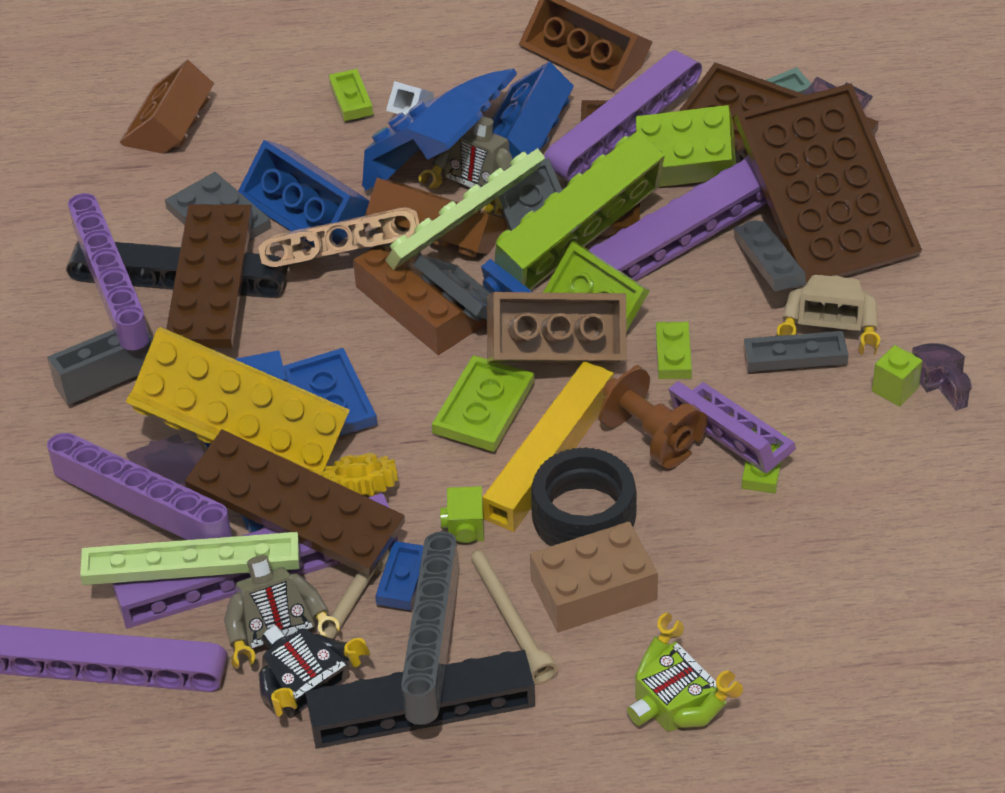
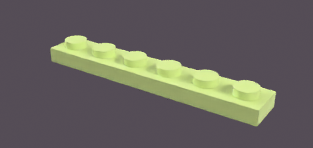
(454, 214)
(186, 558)

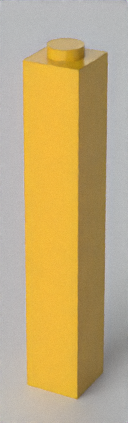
(559, 429)

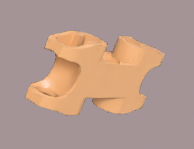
(322, 237)

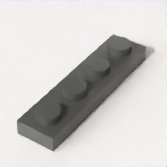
(769, 255)

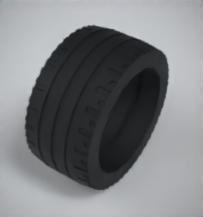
(581, 470)

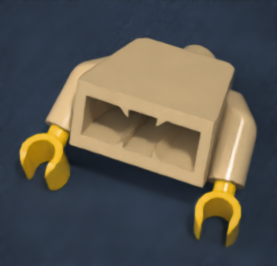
(832, 304)

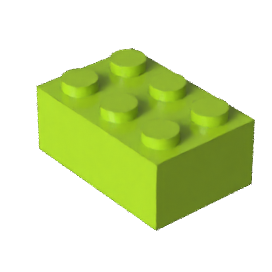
(694, 143)

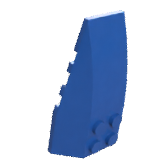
(431, 125)

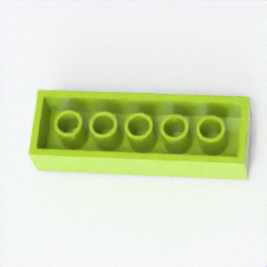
(581, 210)

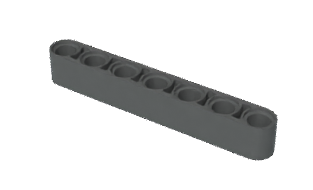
(430, 628)

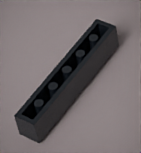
(377, 707)

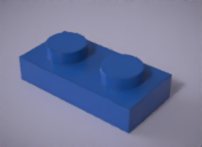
(499, 280)
(400, 576)

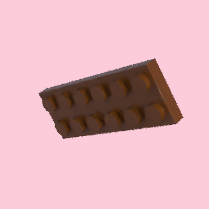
(210, 274)
(295, 500)

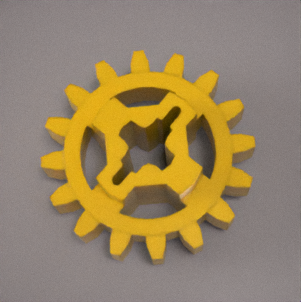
(363, 473)

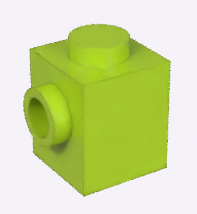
(897, 375)
(464, 513)

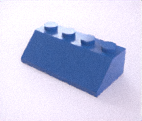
(532, 109)
(299, 191)

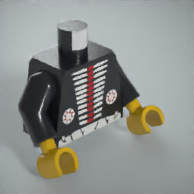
(302, 665)

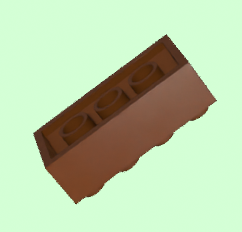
(585, 42)
(472, 235)
(413, 300)

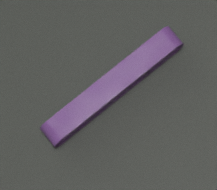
(617, 117)
(108, 272)
(137, 489)
(111, 658)

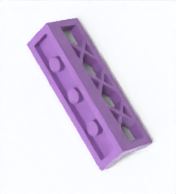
(735, 431)

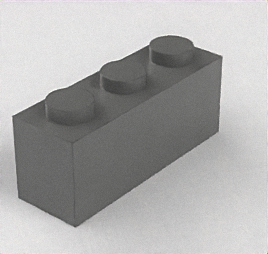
(94, 366)

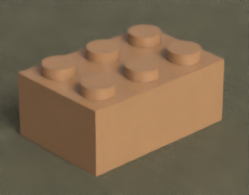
(594, 576)

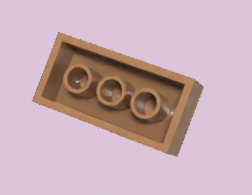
(556, 327)

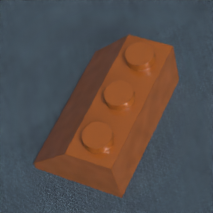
(169, 110)

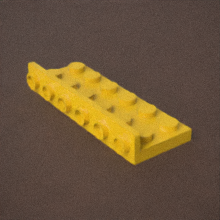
(214, 392)

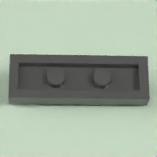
(795, 351)

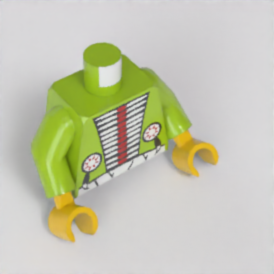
(675, 686)

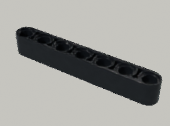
(157, 266)

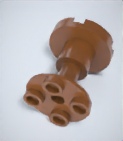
(670, 429)

